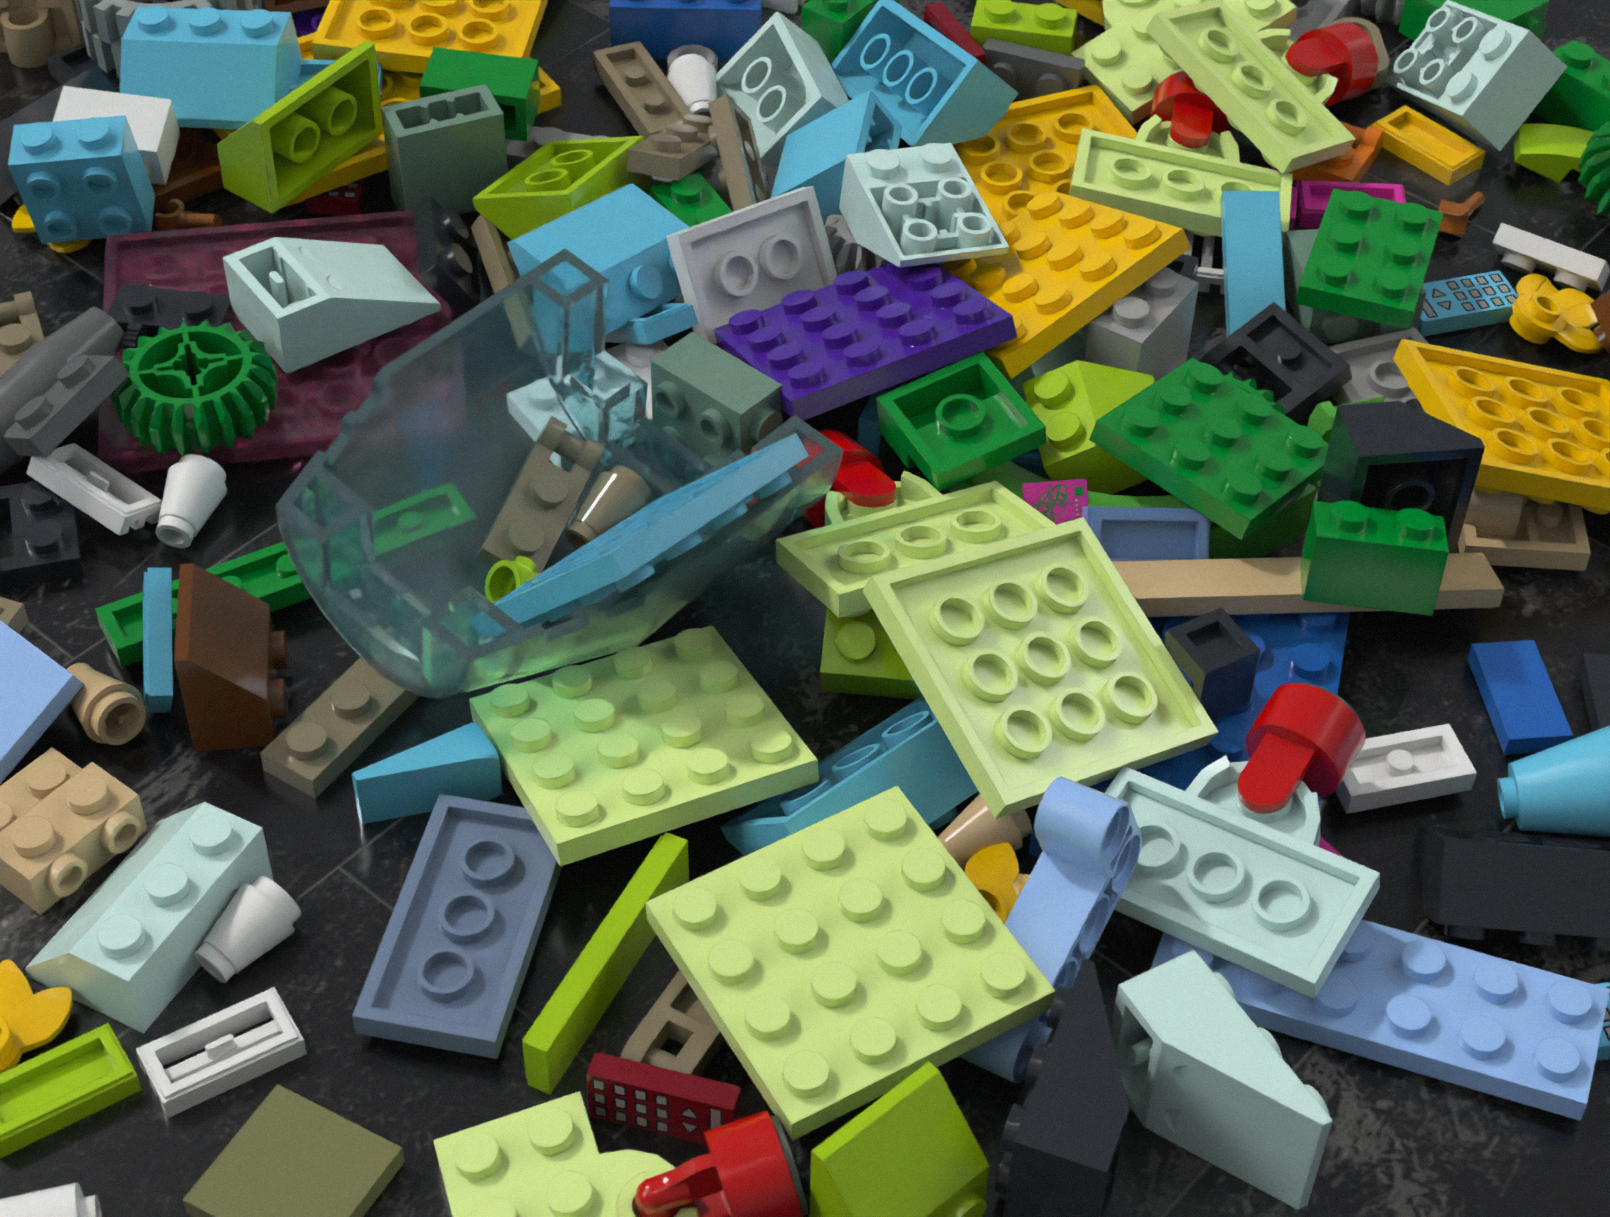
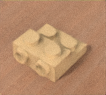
(62, 827)

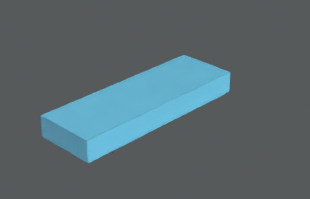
(1251, 254)

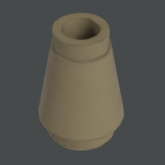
(609, 502)

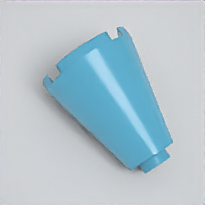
(1561, 788)

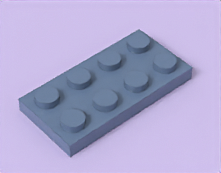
(461, 930)

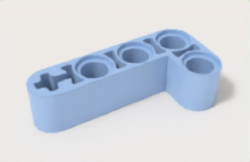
(1084, 866)

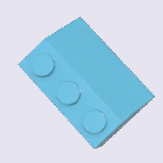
(210, 62)
(620, 239)

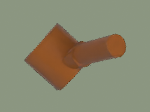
(1456, 215)
(177, 218)

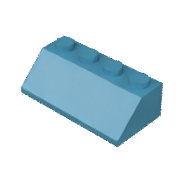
(921, 78)
(900, 752)

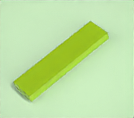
(601, 967)

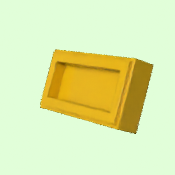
(1429, 145)

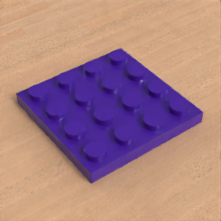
(864, 334)

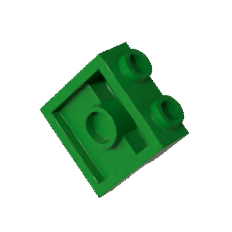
(958, 421)

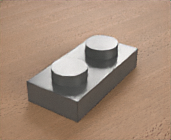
(1033, 70)

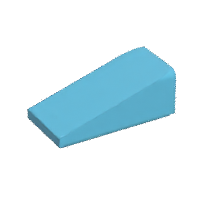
(409, 783)

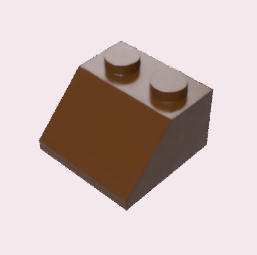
(228, 663)

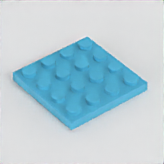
(655, 532)

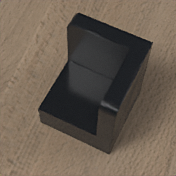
(1216, 659)

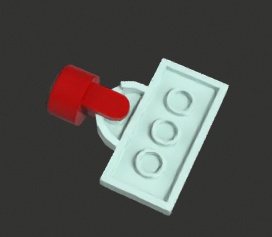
(1240, 852)

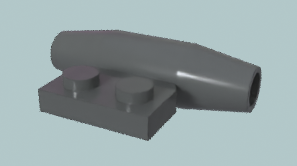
(58, 385)

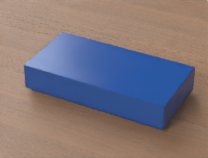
(1519, 696)

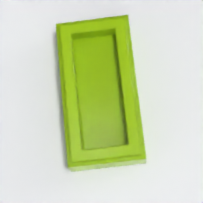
(63, 1087)

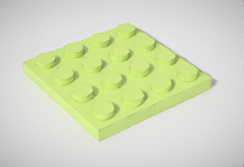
(1038, 664)
(641, 743)
(847, 960)

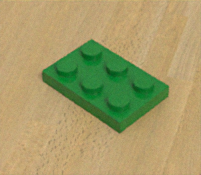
(1370, 258)

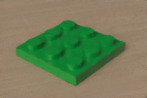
(1214, 446)

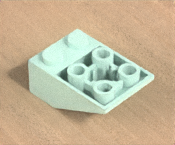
(1476, 73)
(917, 206)
(321, 296)
(1216, 1080)

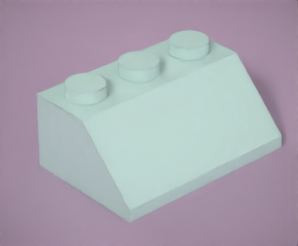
(780, 84)
(141, 926)

